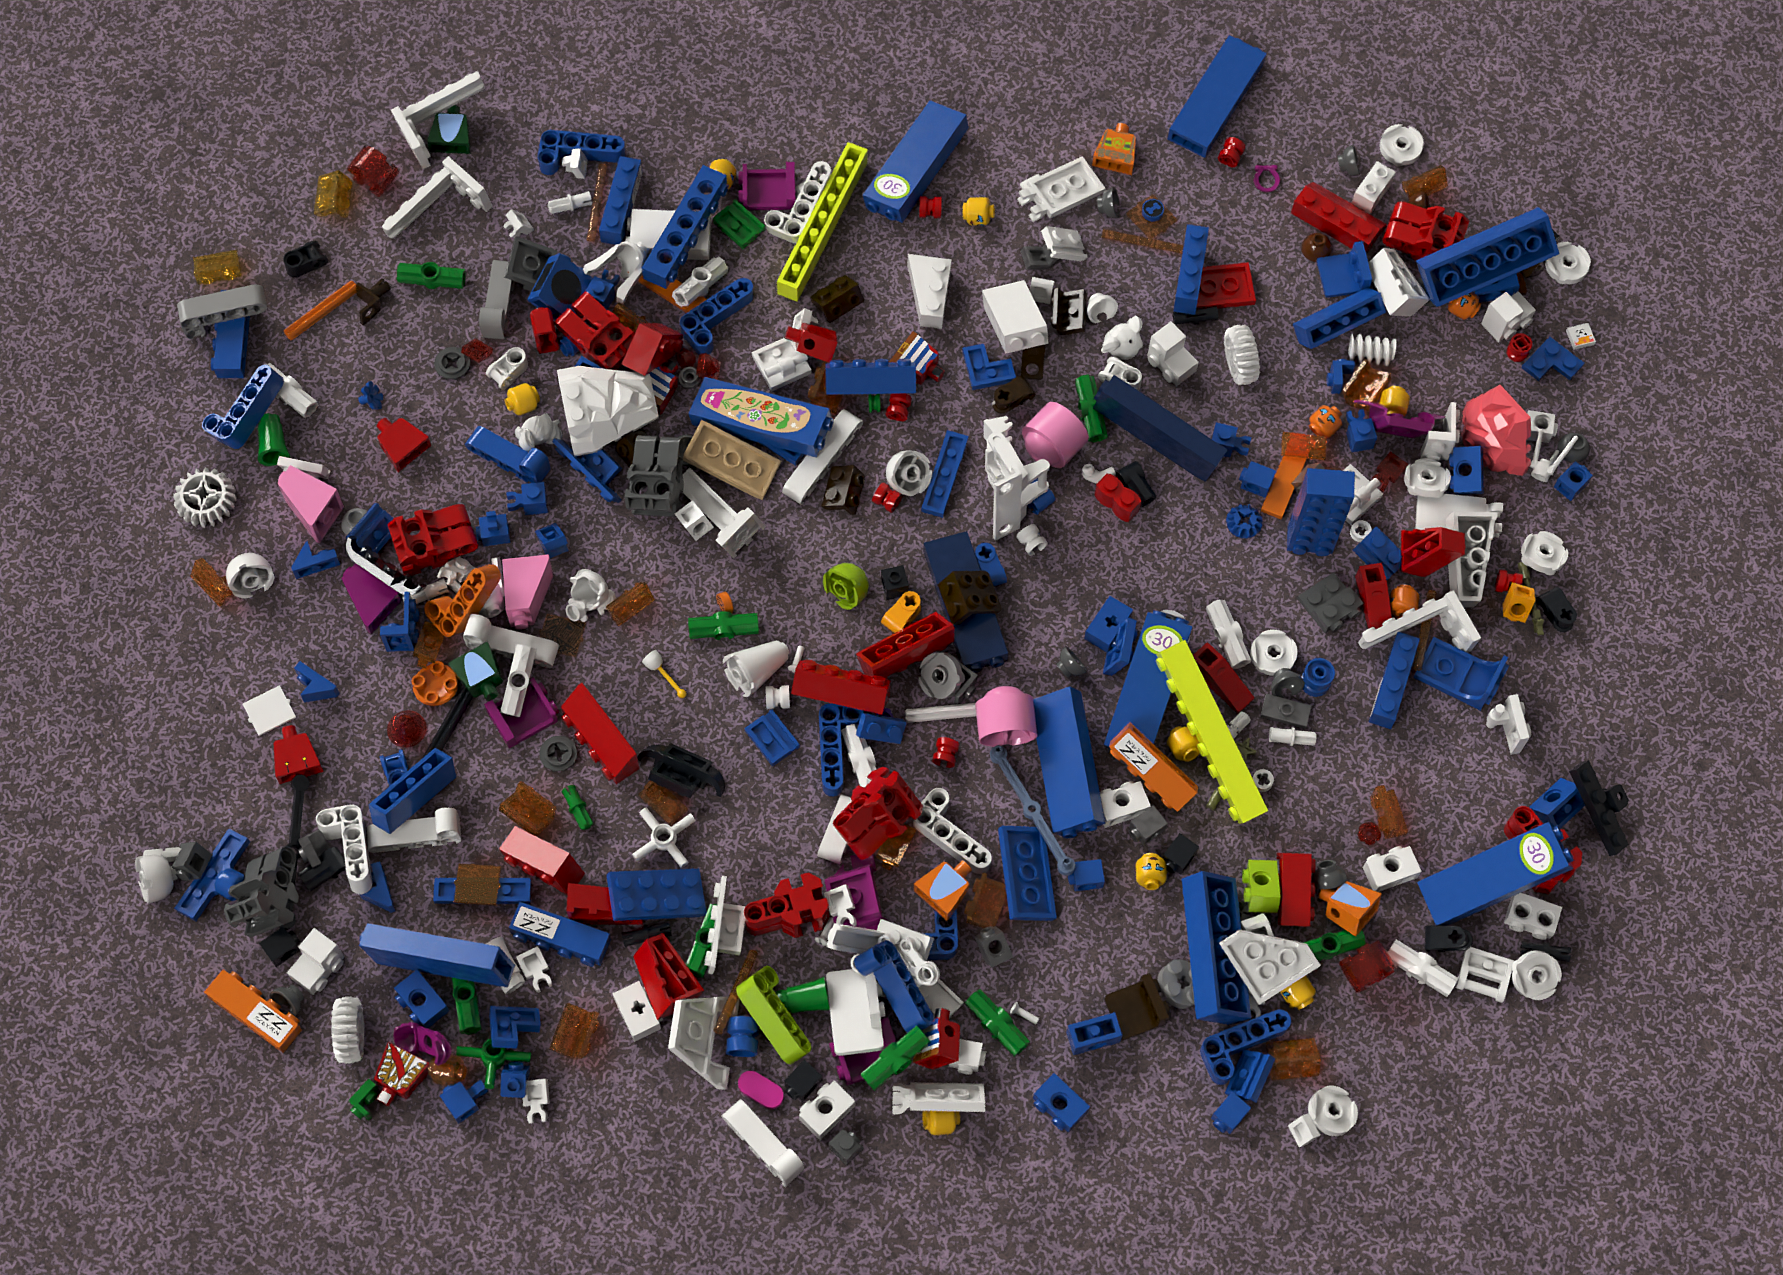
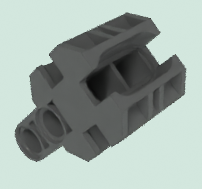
(658, 466)
(264, 888)

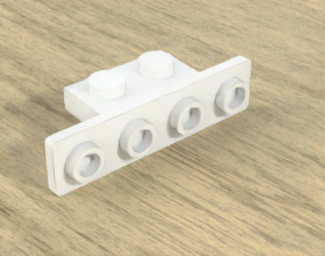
(728, 927)

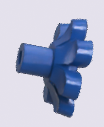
(371, 396)

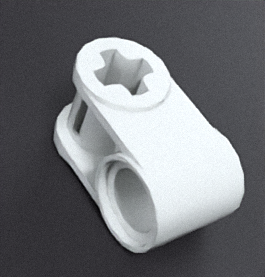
(506, 371)
(1122, 371)

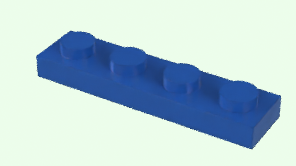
(944, 474)
(511, 891)

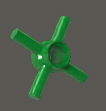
(491, 1062)

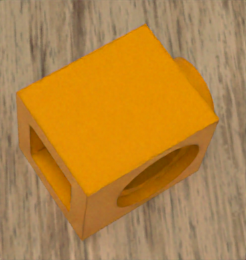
(1518, 595)

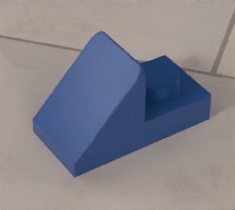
(552, 540)
(308, 564)
(317, 686)
(379, 893)

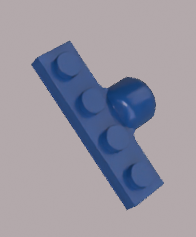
(217, 876)

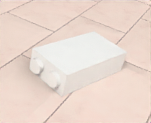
(650, 224)
(1015, 316)

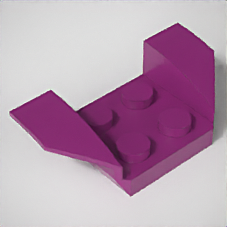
(1396, 424)
(863, 892)

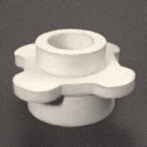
(576, 610)

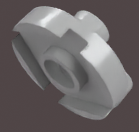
(952, 675)
(1168, 978)

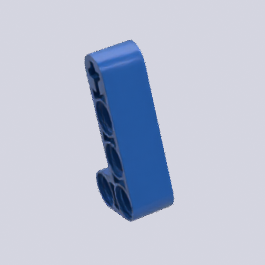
(585, 141)
(737, 294)
(246, 410)
(527, 466)
(834, 749)
(943, 935)
(896, 983)
(1247, 1041)

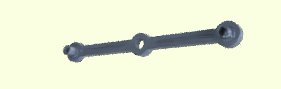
(1065, 865)

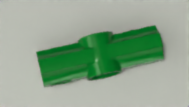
(419, 274)
(1092, 419)
(723, 625)
(1341, 942)
(696, 959)
(467, 1009)
(997, 1022)
(895, 1058)

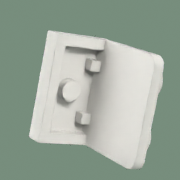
(1440, 444)

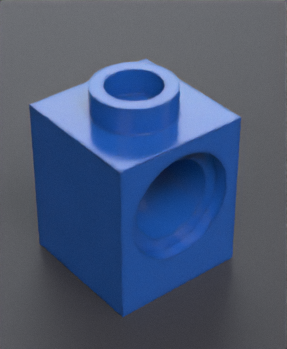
(1257, 479)
(1567, 486)
(1087, 875)
(1230, 1113)

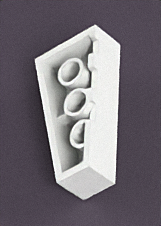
(1469, 571)

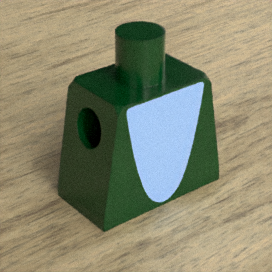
(450, 133)
(479, 671)

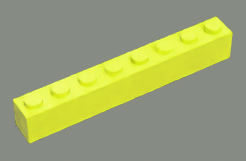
(822, 222)
(1212, 732)

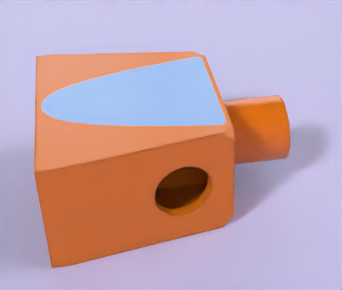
(944, 887)
(1351, 906)

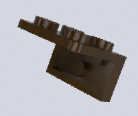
(968, 594)
(1138, 1007)

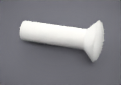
(798, 656)
(822, 939)
(1023, 1013)

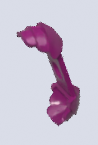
(413, 1039)

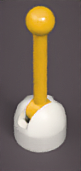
(654, 662)

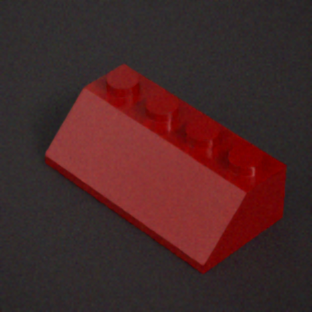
(1336, 217)
(907, 646)
(841, 686)
(599, 734)

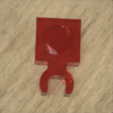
(1390, 469)

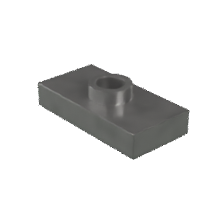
(1285, 711)

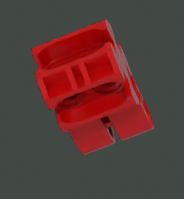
(1419, 229)
(602, 326)
(442, 535)
(869, 816)
(1525, 819)
(795, 905)

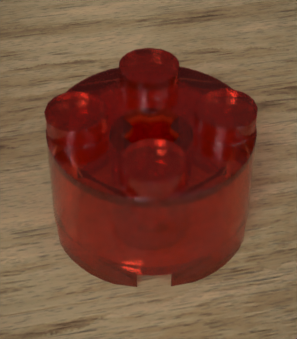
(373, 170)
(1368, 966)

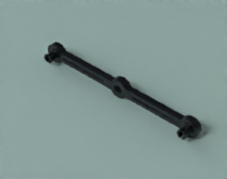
(299, 784)

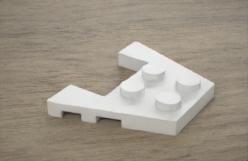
(694, 1036)

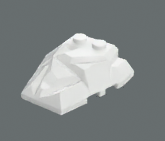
(604, 405)

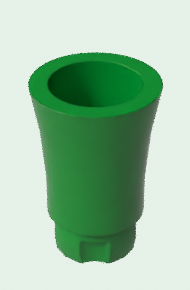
(271, 440)
(805, 997)

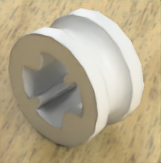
(1360, 523)
(1270, 779)

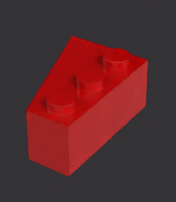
(652, 347)
(1430, 549)
(592, 906)
(665, 975)

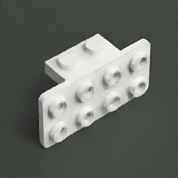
(855, 1012)

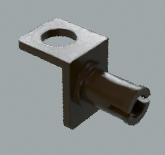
(372, 298)
(1033, 355)

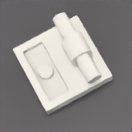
(781, 363)
(1365, 495)
(1512, 718)

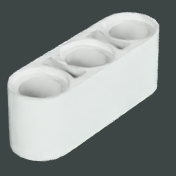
(833, 844)

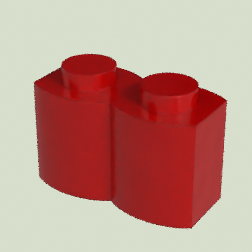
(544, 330)
(1114, 495)

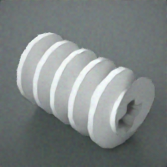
(1371, 349)

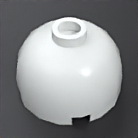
(908, 472)
(248, 572)
(155, 877)

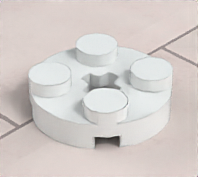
(1397, 155)
(1565, 274)
(1432, 487)
(1533, 555)
(1273, 639)
(1524, 968)
(1323, 1120)

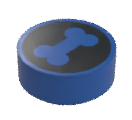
(1152, 210)

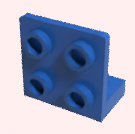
(1345, 272)
(402, 637)

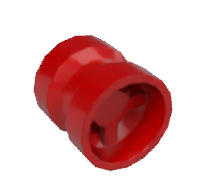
(1232, 150)
(930, 207)
(1514, 349)
(898, 406)
(887, 497)
(1505, 580)
(946, 751)

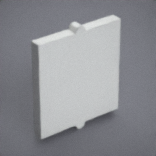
(269, 710)

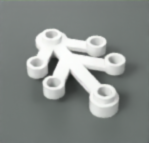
(921, 967)

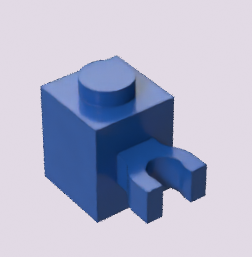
(603, 289)
(1360, 432)
(1226, 437)
(532, 499)
(493, 529)
(461, 1101)

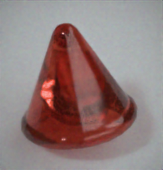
(406, 729)

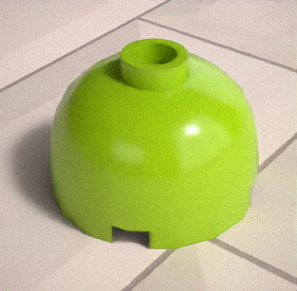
(846, 581)

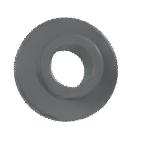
(689, 371)

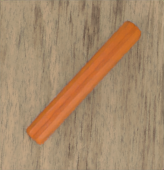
(320, 310)

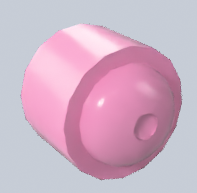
(1054, 435)
(1006, 717)

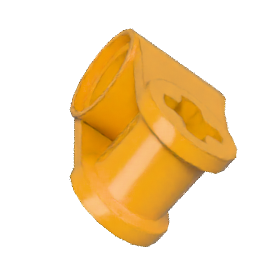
(900, 614)

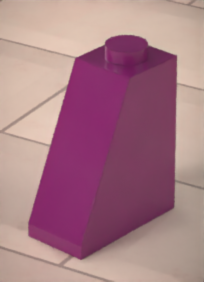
(370, 596)

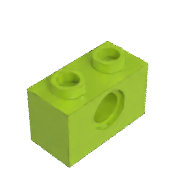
(1262, 886)

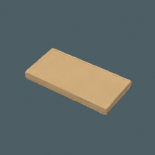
(731, 460)

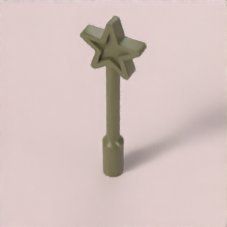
(1536, 619)
(1245, 751)

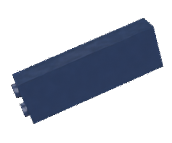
(1158, 428)
(979, 637)

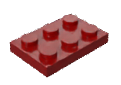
(1226, 286)

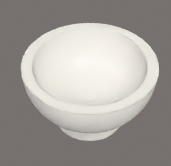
(1101, 303)

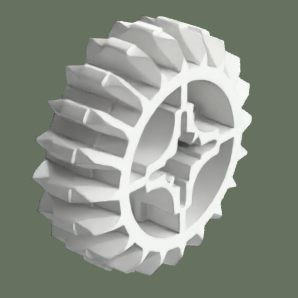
(1242, 354)
(187, 494)
(348, 1030)

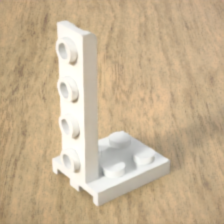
(429, 107)
(429, 193)
(734, 527)
(1453, 619)
(859, 939)

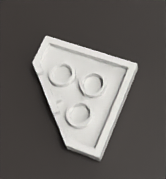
(1268, 962)

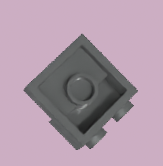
(527, 262)
(1331, 603)

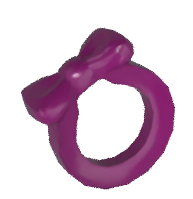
(1272, 168)

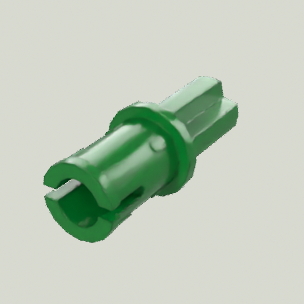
(577, 807)

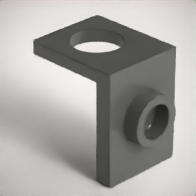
(968, 688)

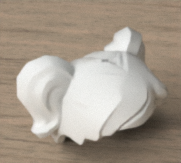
(1117, 339)
(537, 431)
(592, 590)

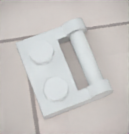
(1485, 966)

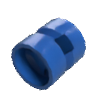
(1318, 677)
(742, 1039)

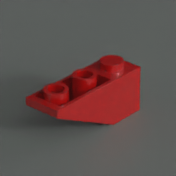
(1374, 594)
(1222, 678)

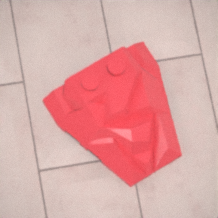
(1500, 429)

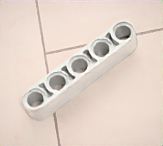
(812, 469)

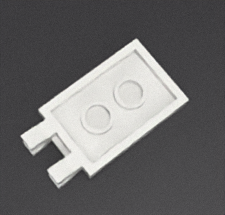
(1061, 189)
(1433, 511)
(938, 1097)

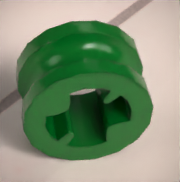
(874, 402)

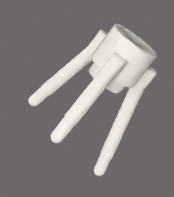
(1544, 468)

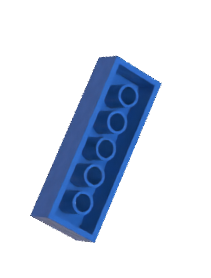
(1488, 257)
(1320, 511)
(1210, 918)

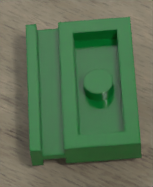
(738, 224)

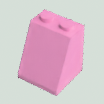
(311, 501)
(525, 588)

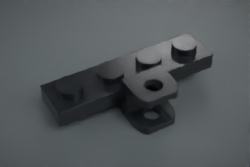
(1602, 806)

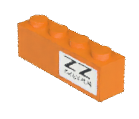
(1153, 767)
(254, 1011)

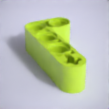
(772, 1015)

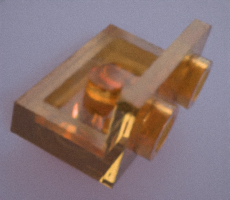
(1365, 385)
(818, 395)
(528, 809)
(1388, 812)
(987, 902)
(574, 1032)
(1294, 1058)

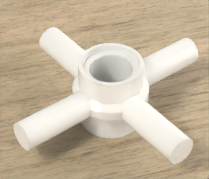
(657, 830)

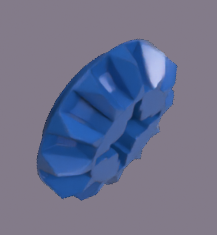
(1244, 530)

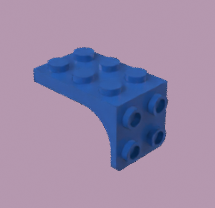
(1461, 673)

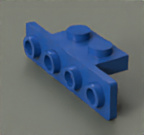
(597, 466)

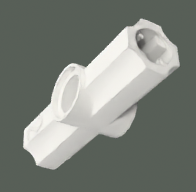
(700, 281)
(295, 396)
(1228, 633)
(522, 665)
(858, 754)
(1422, 968)

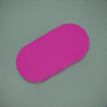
(760, 1089)

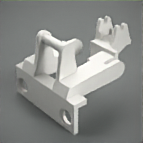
(1010, 477)

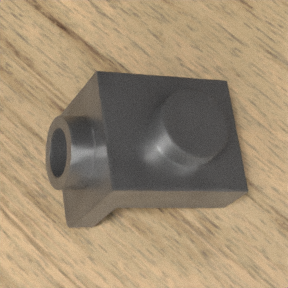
(1037, 257)
(312, 847)

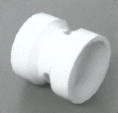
(1030, 538)
(777, 697)

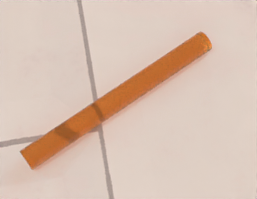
(596, 204)
(1162, 245)
(1423, 635)
(733, 997)

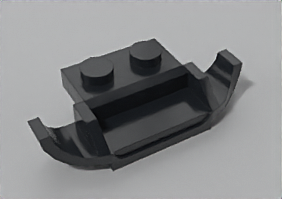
(379, 568)
(682, 770)

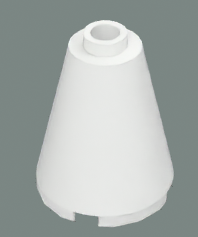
(755, 665)

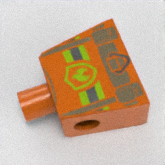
(1116, 150)

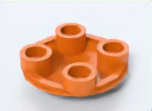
(435, 684)

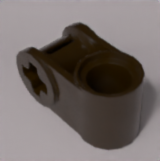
(1014, 393)

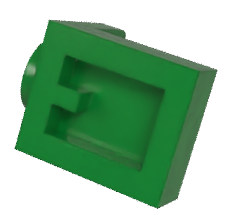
(364, 1095)

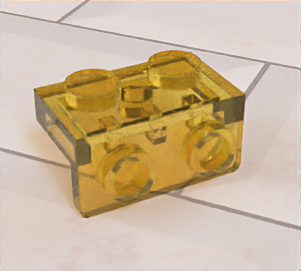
(333, 194)
(217, 267)

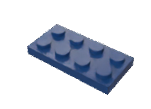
(1026, 874)
(656, 894)

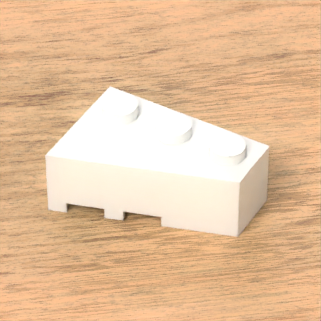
(1396, 284)
(930, 287)

